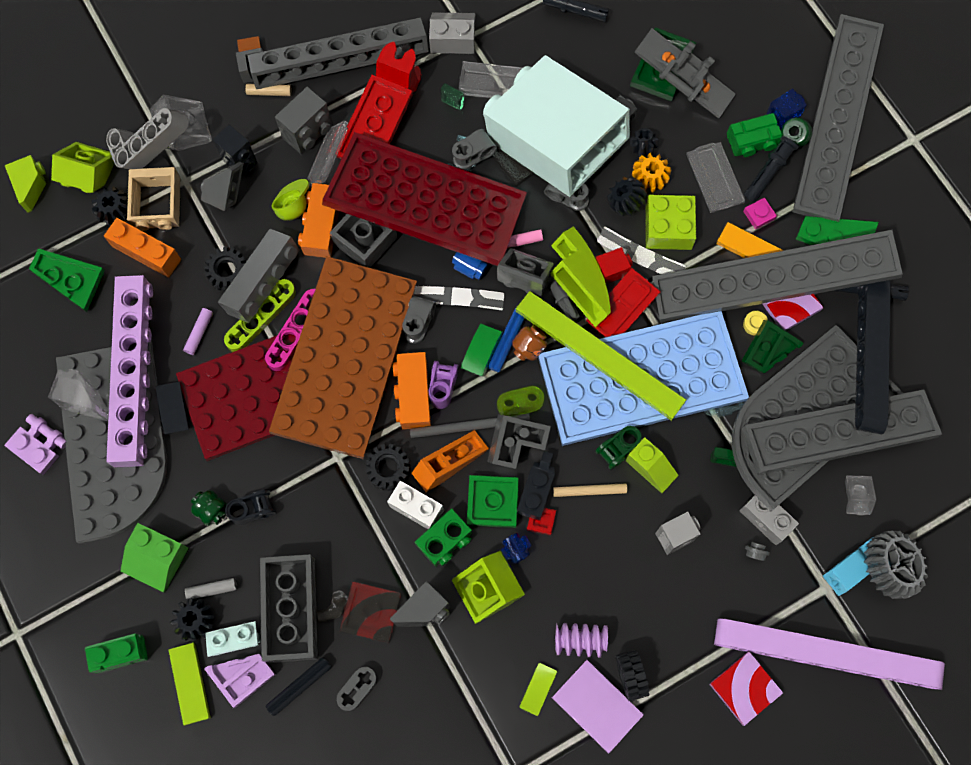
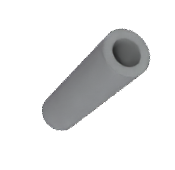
(211, 588)

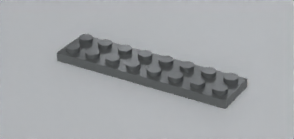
(833, 435)

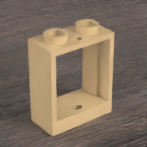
(153, 178)

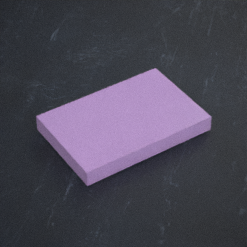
(597, 706)

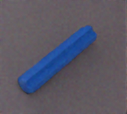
(506, 342)

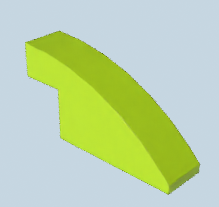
(581, 276)

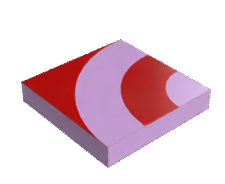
(793, 311)
(746, 688)

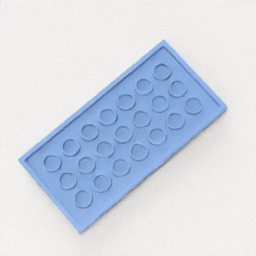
(685, 355)

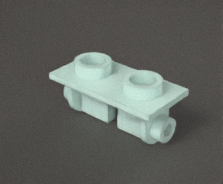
(232, 639)

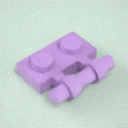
(31, 449)

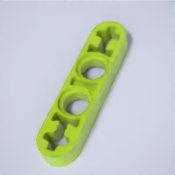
(263, 318)

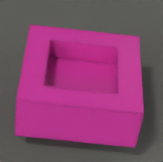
(760, 213)

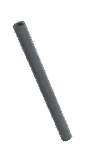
(460, 426)

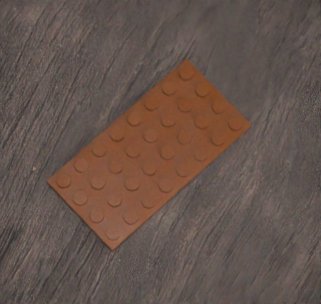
(343, 358)

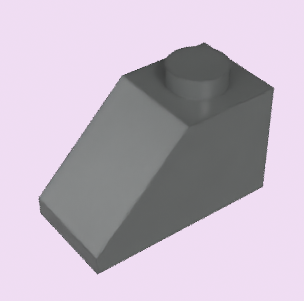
(222, 187)

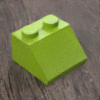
(82, 167)
(488, 586)

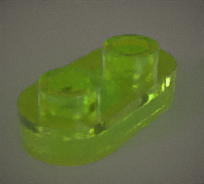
(521, 402)

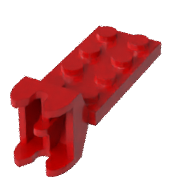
(384, 97)

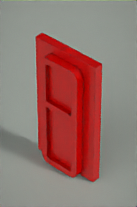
(627, 303)

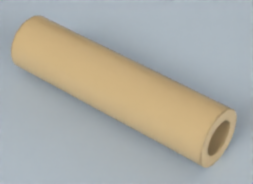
(278, 90)

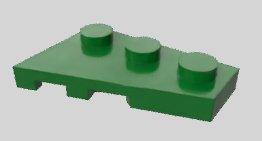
(821, 230)
(68, 276)

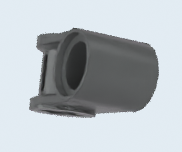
(473, 149)
(580, 197)
(418, 316)

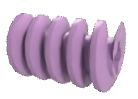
(581, 639)

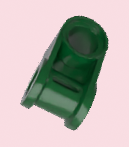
(616, 449)

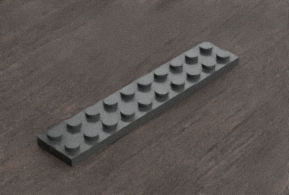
(838, 118)
(778, 276)

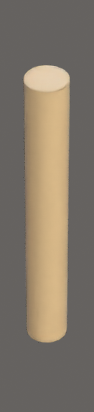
(589, 490)

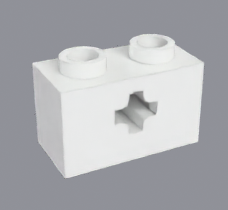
(415, 505)

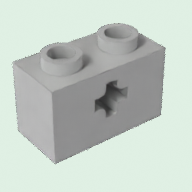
(774, 524)
(678, 532)

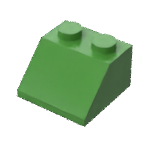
(152, 557)

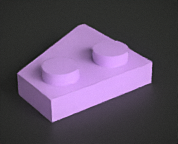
(240, 677)

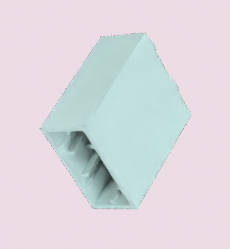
(557, 124)

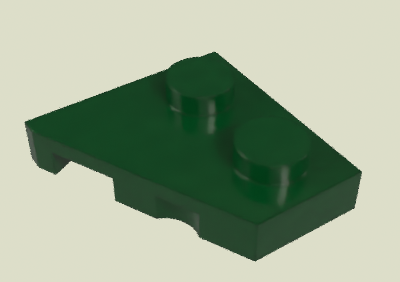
(769, 347)

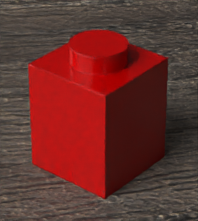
(614, 264)

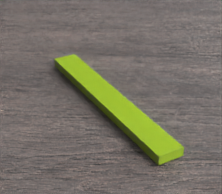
(600, 355)

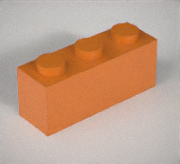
(317, 224)
(142, 247)
(412, 390)

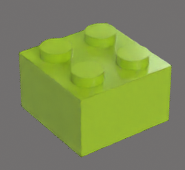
(670, 222)

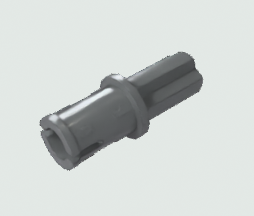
(563, 300)

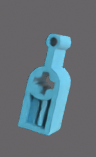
(848, 571)

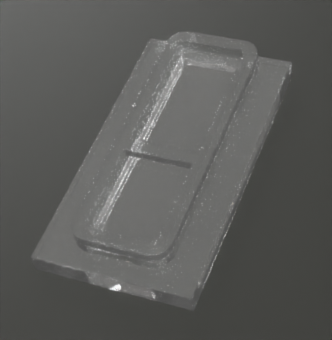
(486, 79)
(327, 153)
(715, 177)

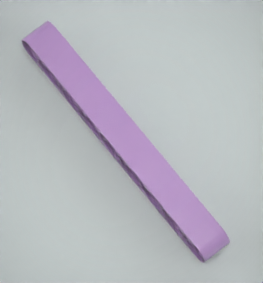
(829, 654)

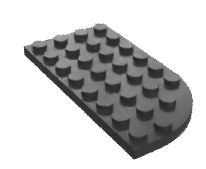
(811, 382)
(105, 496)

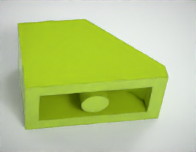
(27, 180)
(652, 465)

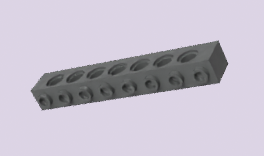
(335, 53)

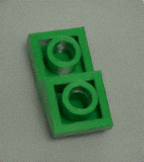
(481, 349)

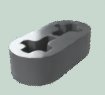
(352, 684)

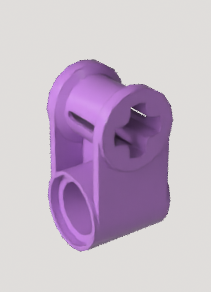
(442, 380)

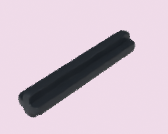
(298, 686)

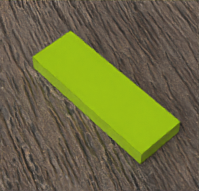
(189, 684)

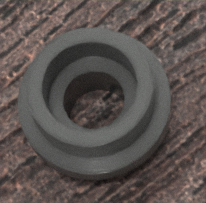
(757, 551)

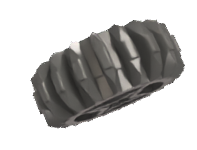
(896, 564)

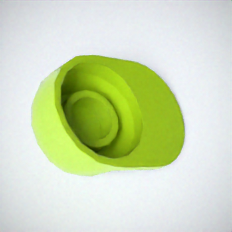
(291, 200)

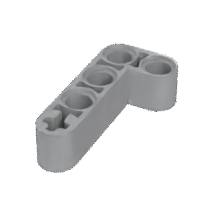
(139, 148)

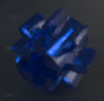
(516, 548)

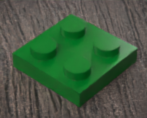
(492, 501)

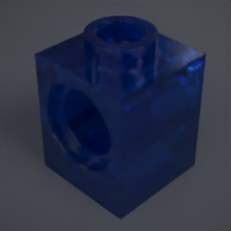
(787, 106)

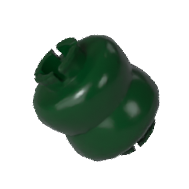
(804, 134)
(208, 507)

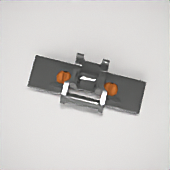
(667, 57)

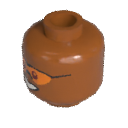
(529, 343)

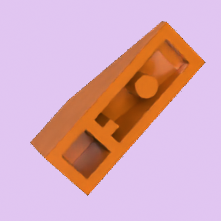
(448, 460)

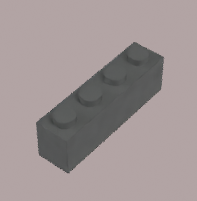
(259, 275)

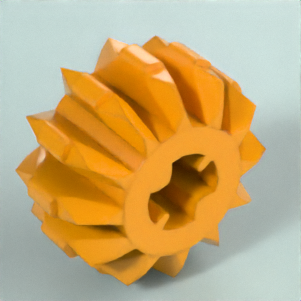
(651, 164)

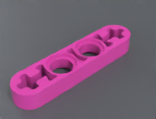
(289, 327)

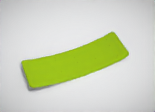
(538, 689)

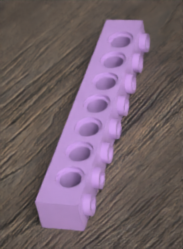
(125, 291)

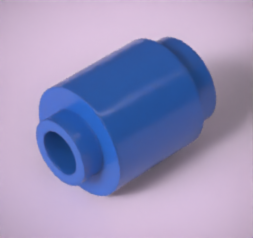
(469, 266)

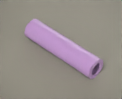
(198, 331)

